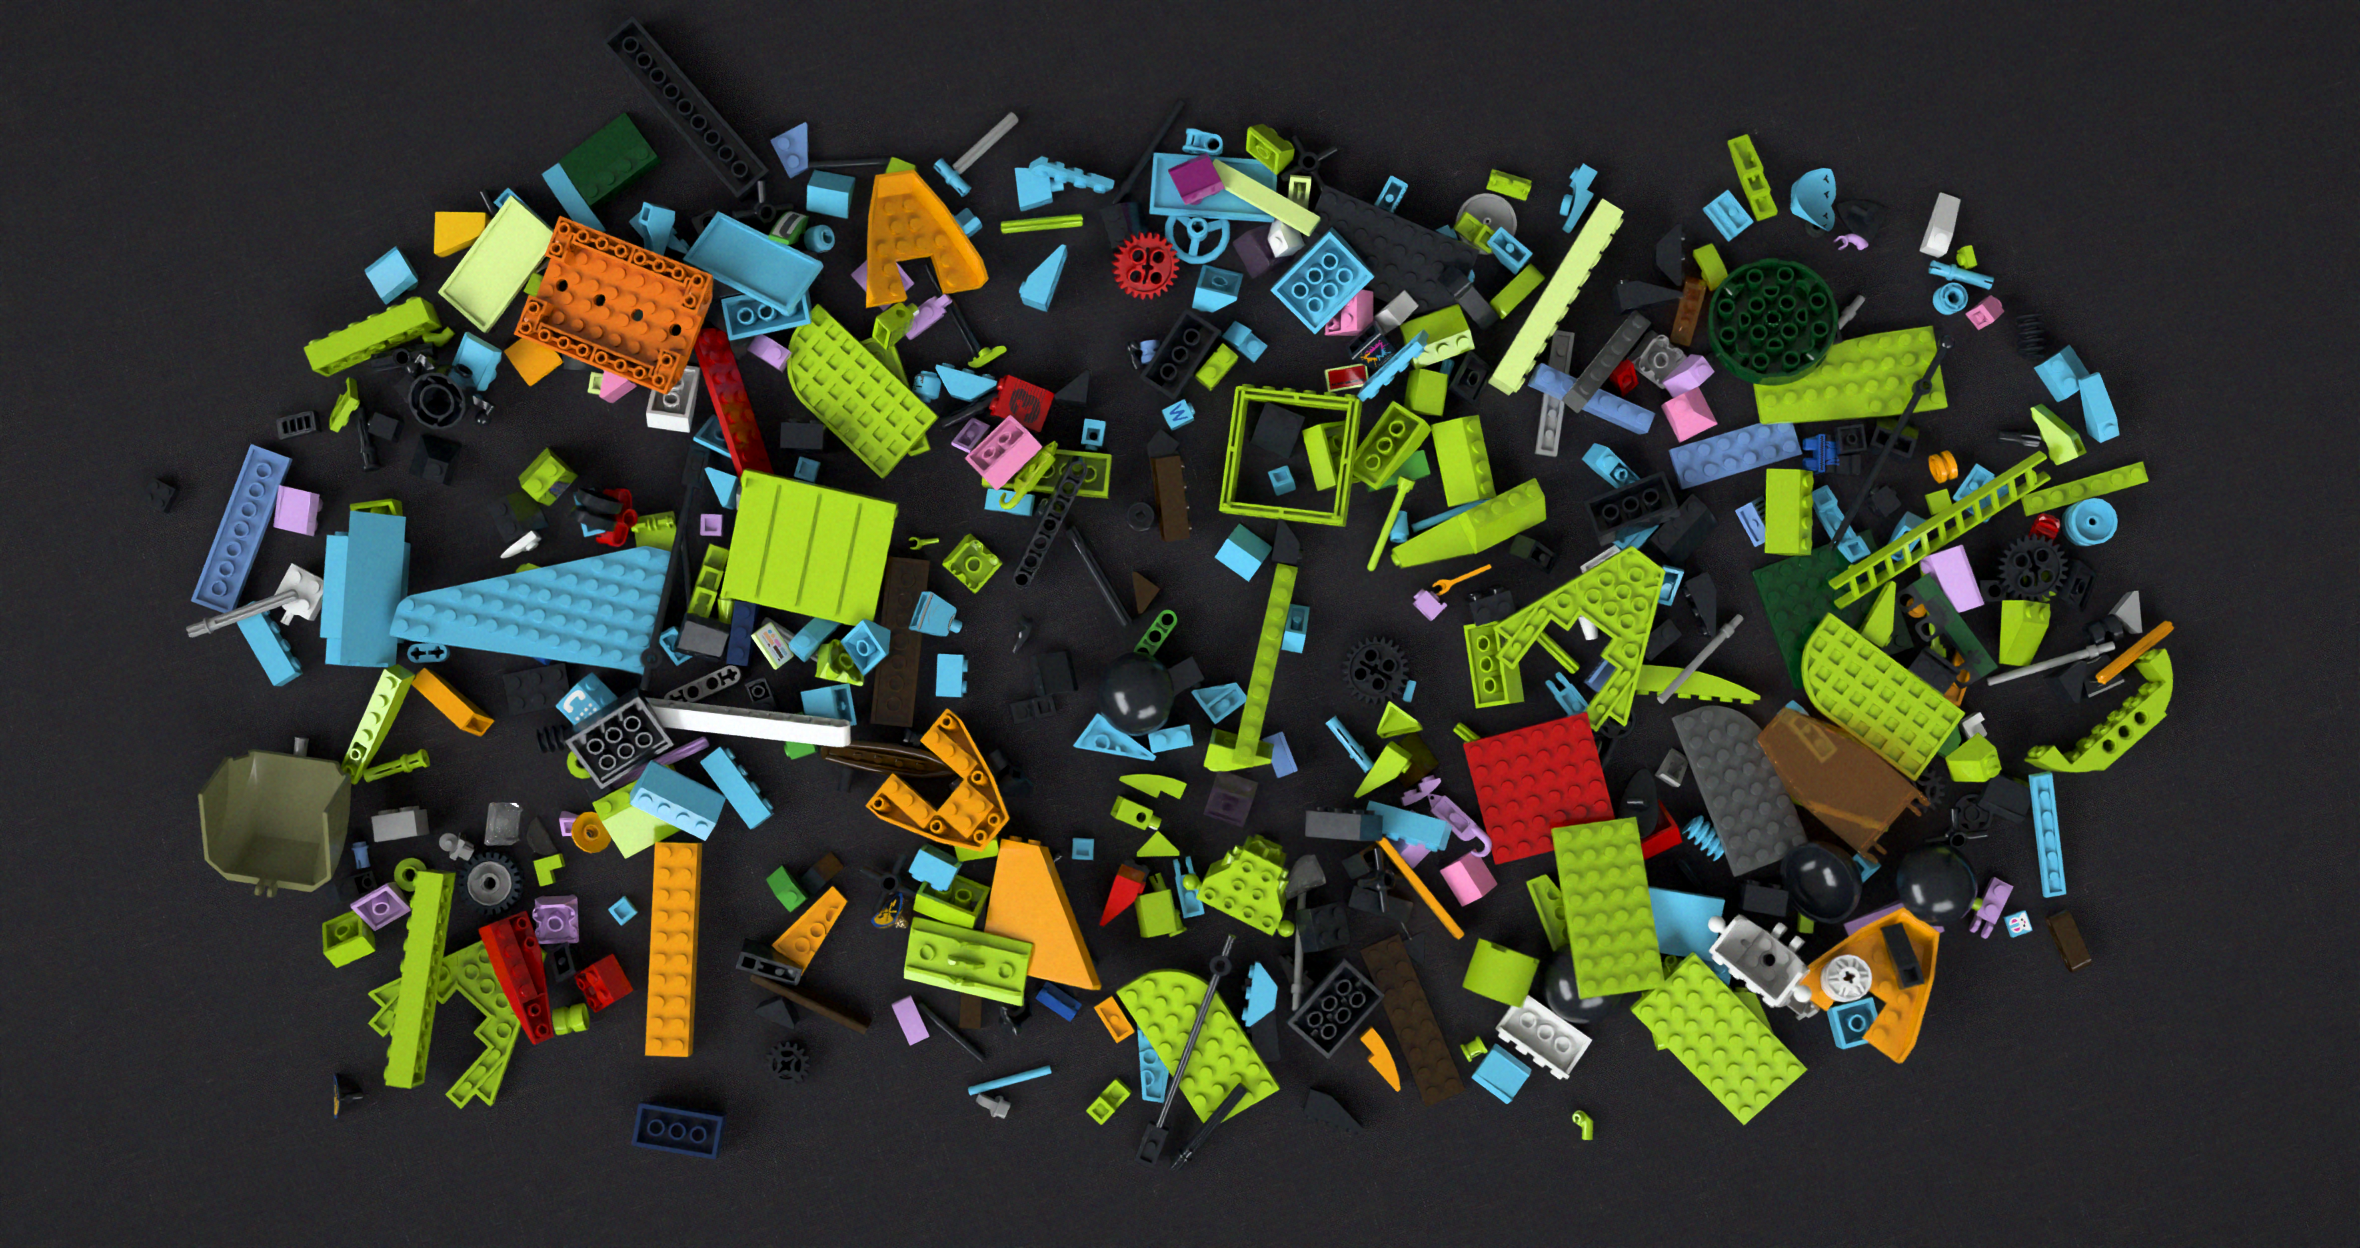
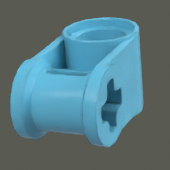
(1201, 143)

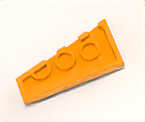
(809, 931)

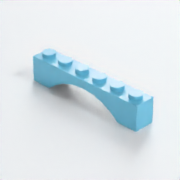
(655, 227)

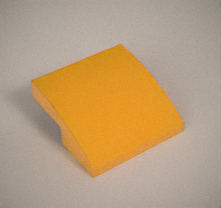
(532, 360)

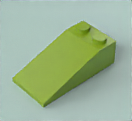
(1389, 445)

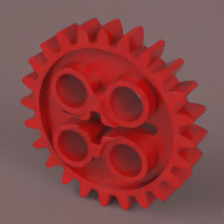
(1164, 265)

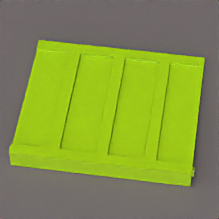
(808, 548)

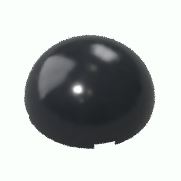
(1135, 694)
(1821, 881)
(1937, 883)
(1562, 995)

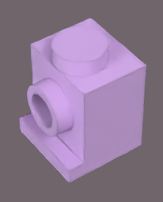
(1428, 604)

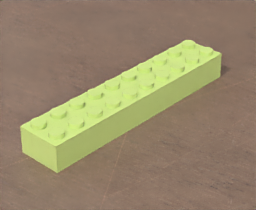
(1559, 292)

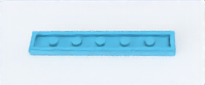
(2047, 834)

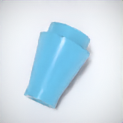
(1400, 531)

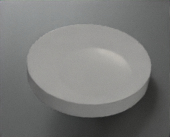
(1491, 211)

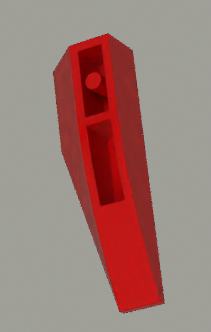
(520, 972)

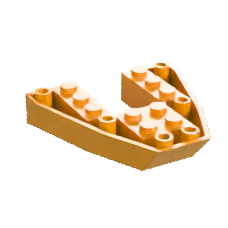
(973, 810)

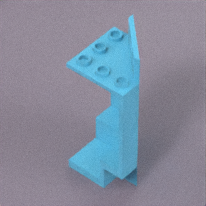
(362, 589)

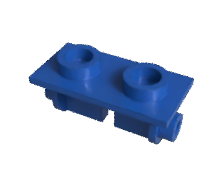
(1058, 1001)

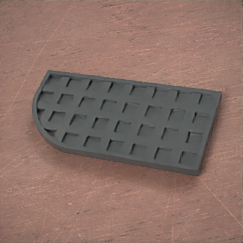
(1739, 787)

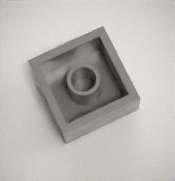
(405, 824)

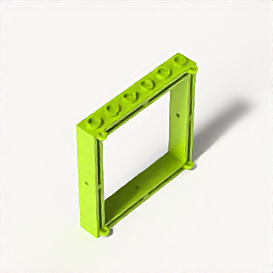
(1290, 397)

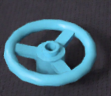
(1195, 237)

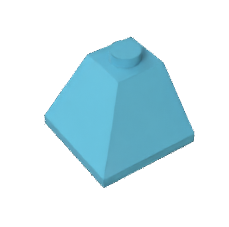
(1216, 288)

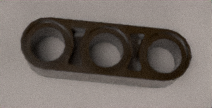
(2068, 940)

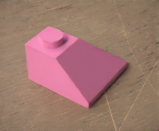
(1688, 414)

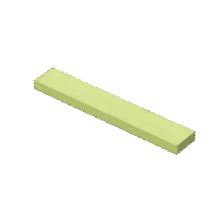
(1266, 199)

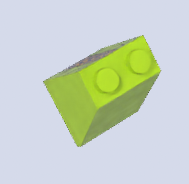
(547, 477)

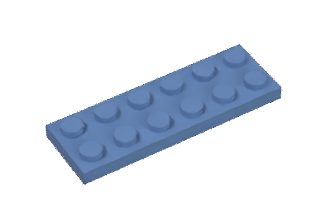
(1733, 453)

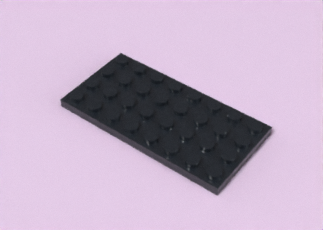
(1393, 248)

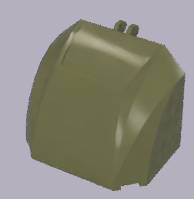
(275, 820)

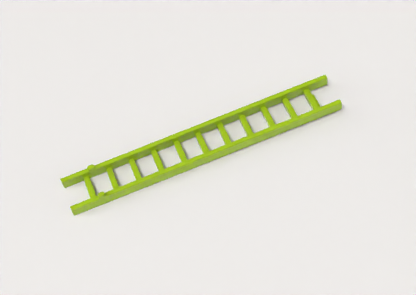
(1857, 591)

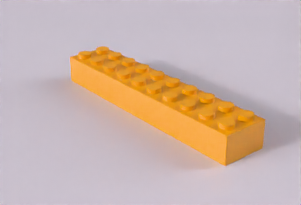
(673, 949)

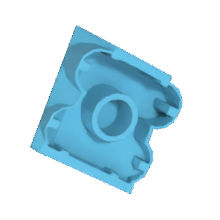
(392, 275)
(479, 358)
(1501, 1073)

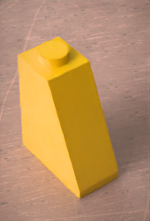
(457, 230)

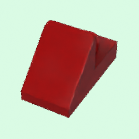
(1624, 377)

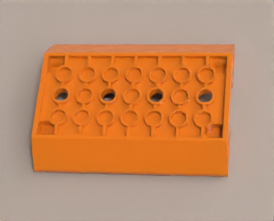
(608, 333)

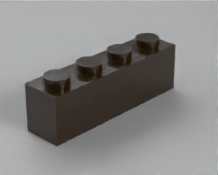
(1170, 497)

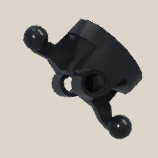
(457, 382)

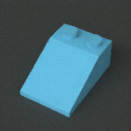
(1042, 282)

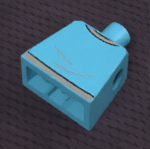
(934, 616)

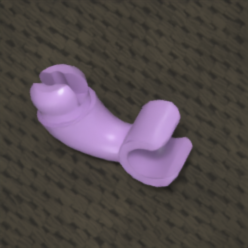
(1853, 238)

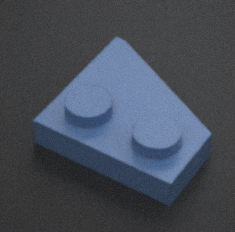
(793, 149)

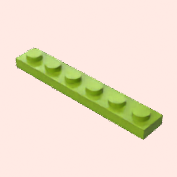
(2084, 488)

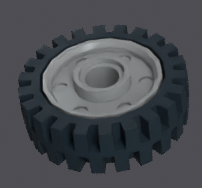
(475, 882)

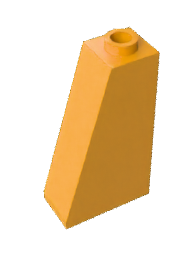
(452, 702)

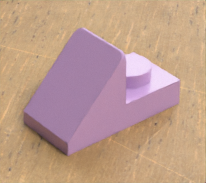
(971, 435)

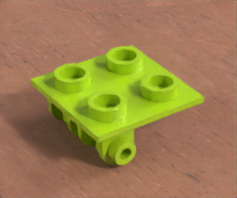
(656, 531)

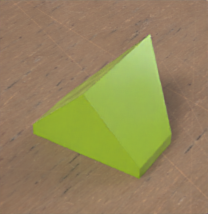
(1396, 722)

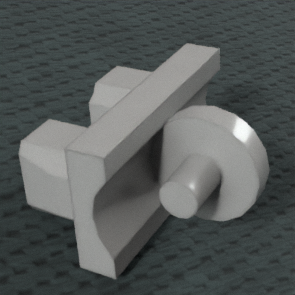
(456, 846)

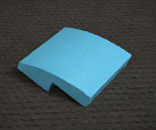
(1977, 478)

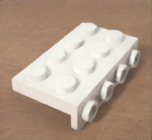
(1543, 1036)

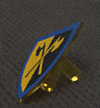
(891, 914)

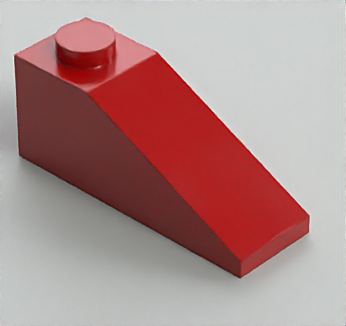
(1124, 892)

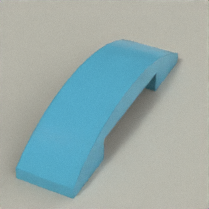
(571, 198)
(1831, 517)

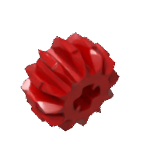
(2045, 525)

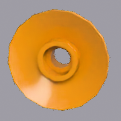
(599, 835)

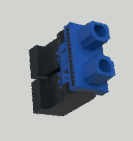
(1826, 458)

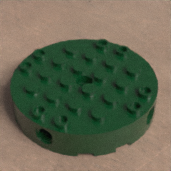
(1772, 351)

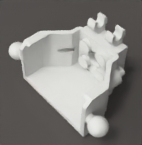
(1744, 951)

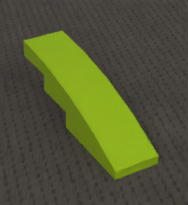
(1752, 177)
(708, 580)

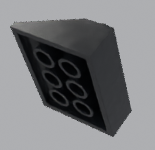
(618, 738)
(1335, 1008)

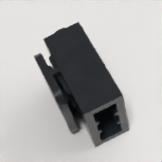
(1933, 670)

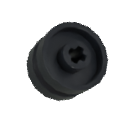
(596, 509)

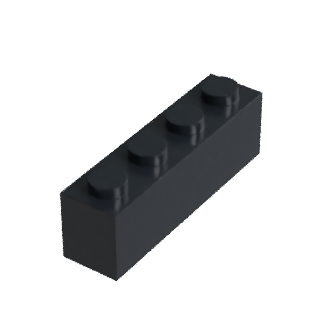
(1263, 1032)

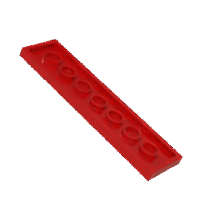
(731, 402)

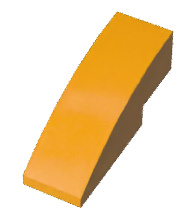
(1380, 1057)

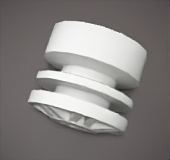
(1844, 991)

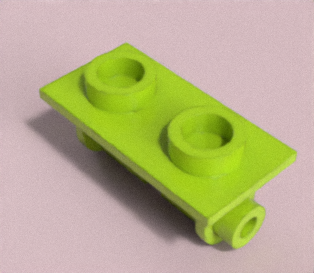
(1509, 185)

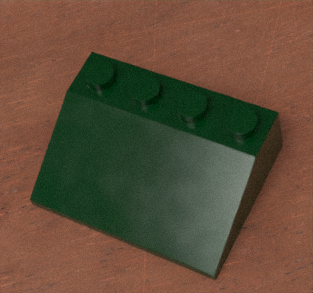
(609, 161)

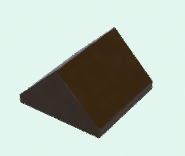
(1422, 759)

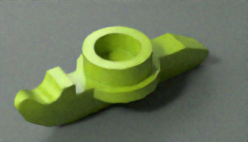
(986, 356)

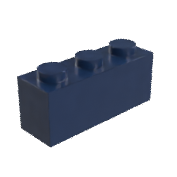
(743, 626)

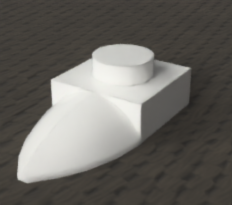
(528, 542)

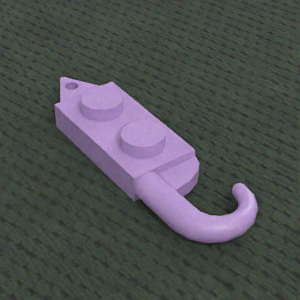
(1461, 824)

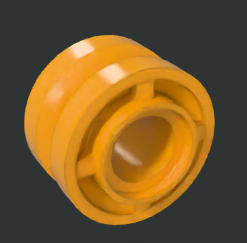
(1943, 466)

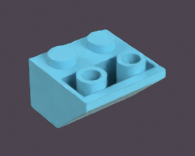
(830, 703)

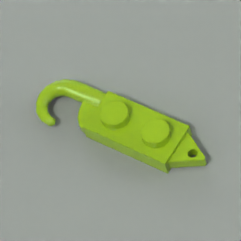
(1030, 475)

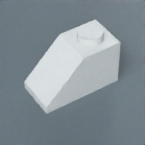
(1284, 239)

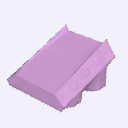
(297, 510)
(556, 919)

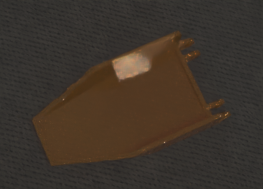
(1837, 778)

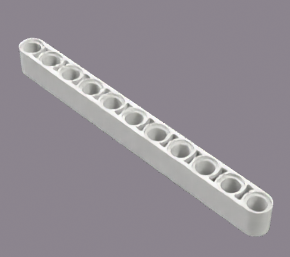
(752, 722)

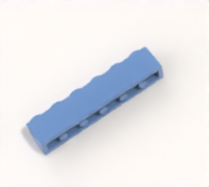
(1601, 404)

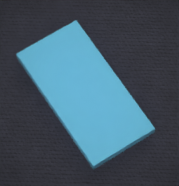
(1224, 205)
(753, 263)
(1683, 921)

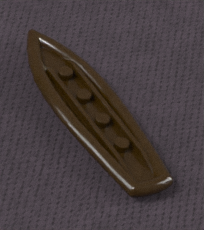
(888, 759)

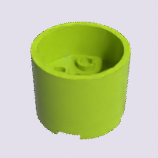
(1500, 973)

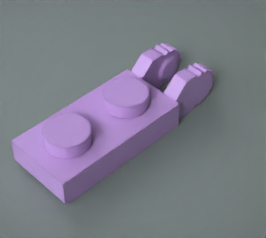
(1993, 903)

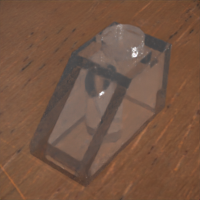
(1304, 876)

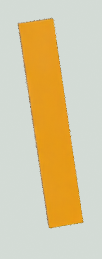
(1420, 888)

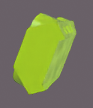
(972, 563)
(837, 665)

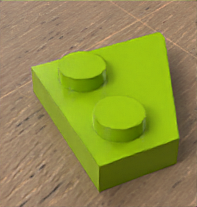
(344, 406)

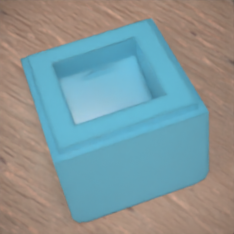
(1282, 480)

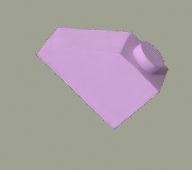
(770, 351)
(1688, 375)

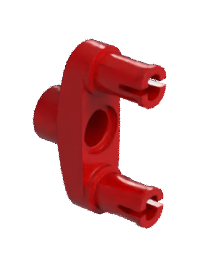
(626, 519)

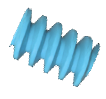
(1704, 835)

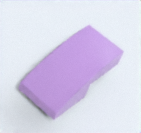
(1426, 786)
(910, 1020)

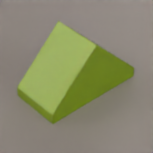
(1158, 846)

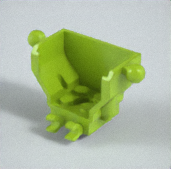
(1248, 885)

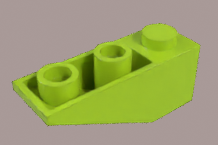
(2060, 438)

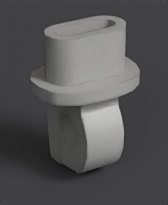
(997, 1106)

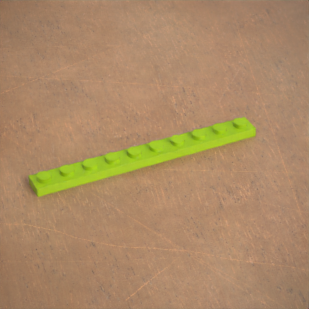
(1264, 665)

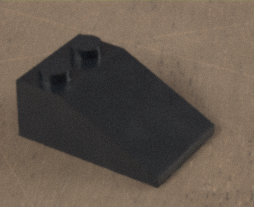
(1640, 296)

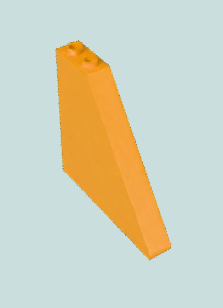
(1033, 908)

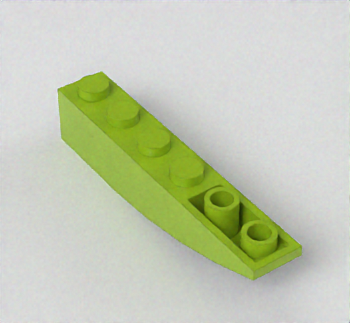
(1703, 685)
(377, 720)

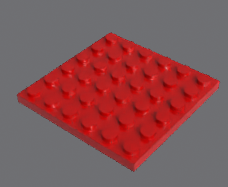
(1537, 782)

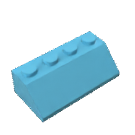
(751, 317)
(677, 800)

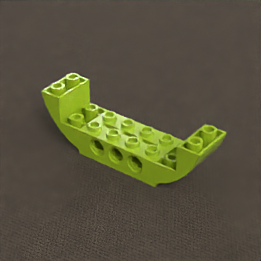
(2123, 725)

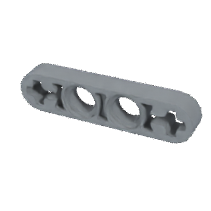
(701, 684)

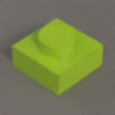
(1966, 257)

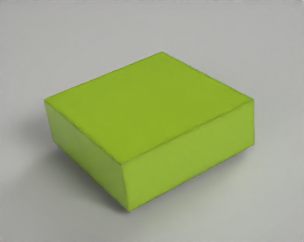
(1938, 501)

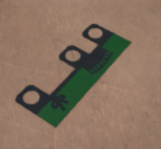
(1949, 622)

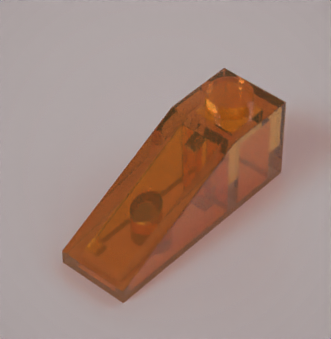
(1688, 310)

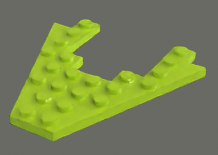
(1617, 599)
(475, 978)

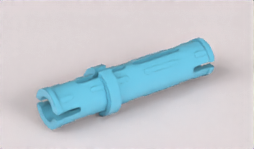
(1952, 272)
(1366, 763)

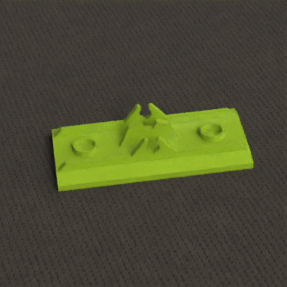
(967, 960)

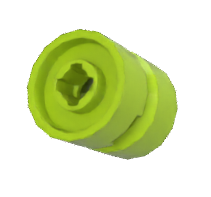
(567, 1019)

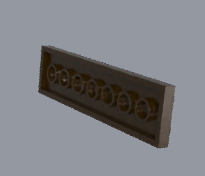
(899, 670)
(1412, 1020)

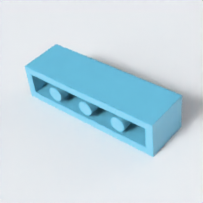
(270, 648)
(737, 787)
(1412, 827)

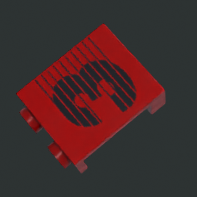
(1022, 401)

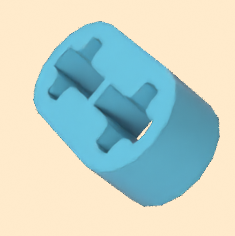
(428, 658)

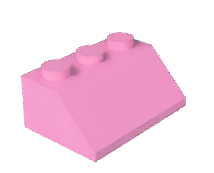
(1003, 452)

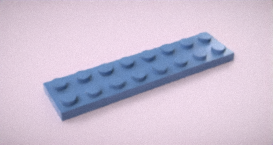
(241, 530)

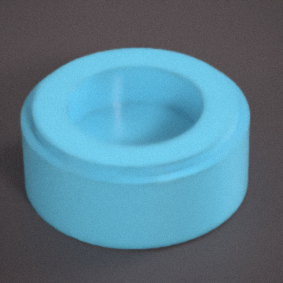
(1565, 207)

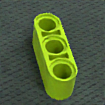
(1516, 291)

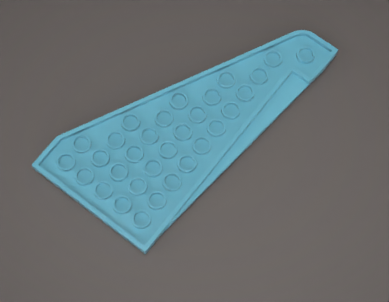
(569, 612)

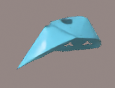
(1809, 198)

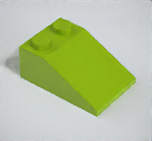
(2022, 630)
(1222, 748)

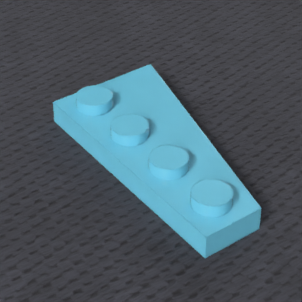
(1075, 175)
(1153, 1071)

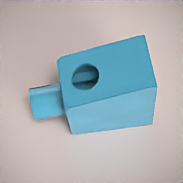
(1034, 190)

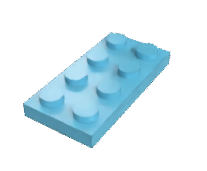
(1398, 362)

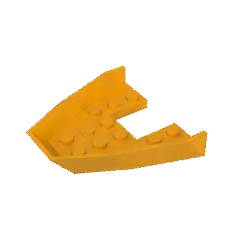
(914, 223)
(1900, 1019)

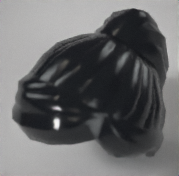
(1014, 1016)

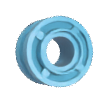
(1958, 294)

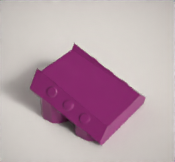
(1196, 179)

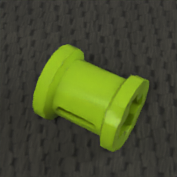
(1473, 1048)

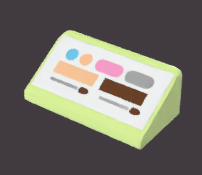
(772, 645)

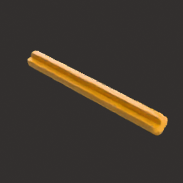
(2134, 652)

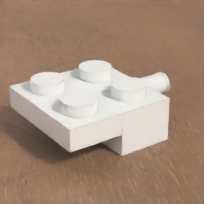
(309, 591)

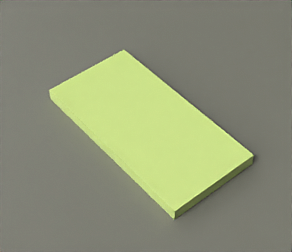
(498, 264)

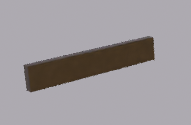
(816, 1003)
(971, 1004)

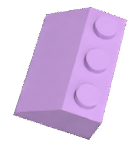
(1954, 577)

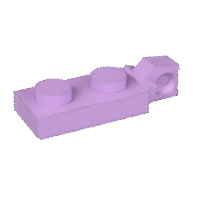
(928, 314)

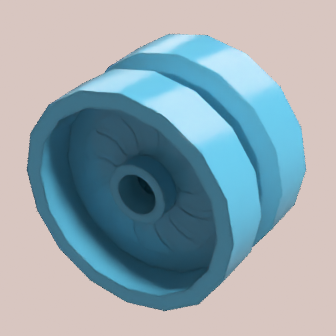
(2089, 522)

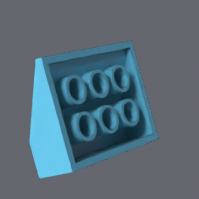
(1322, 280)

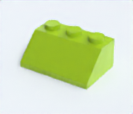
(1447, 335)
(1324, 450)
(954, 904)

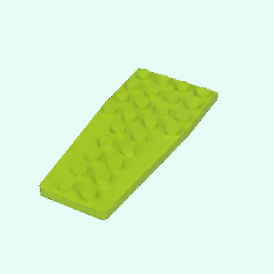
(1859, 381)

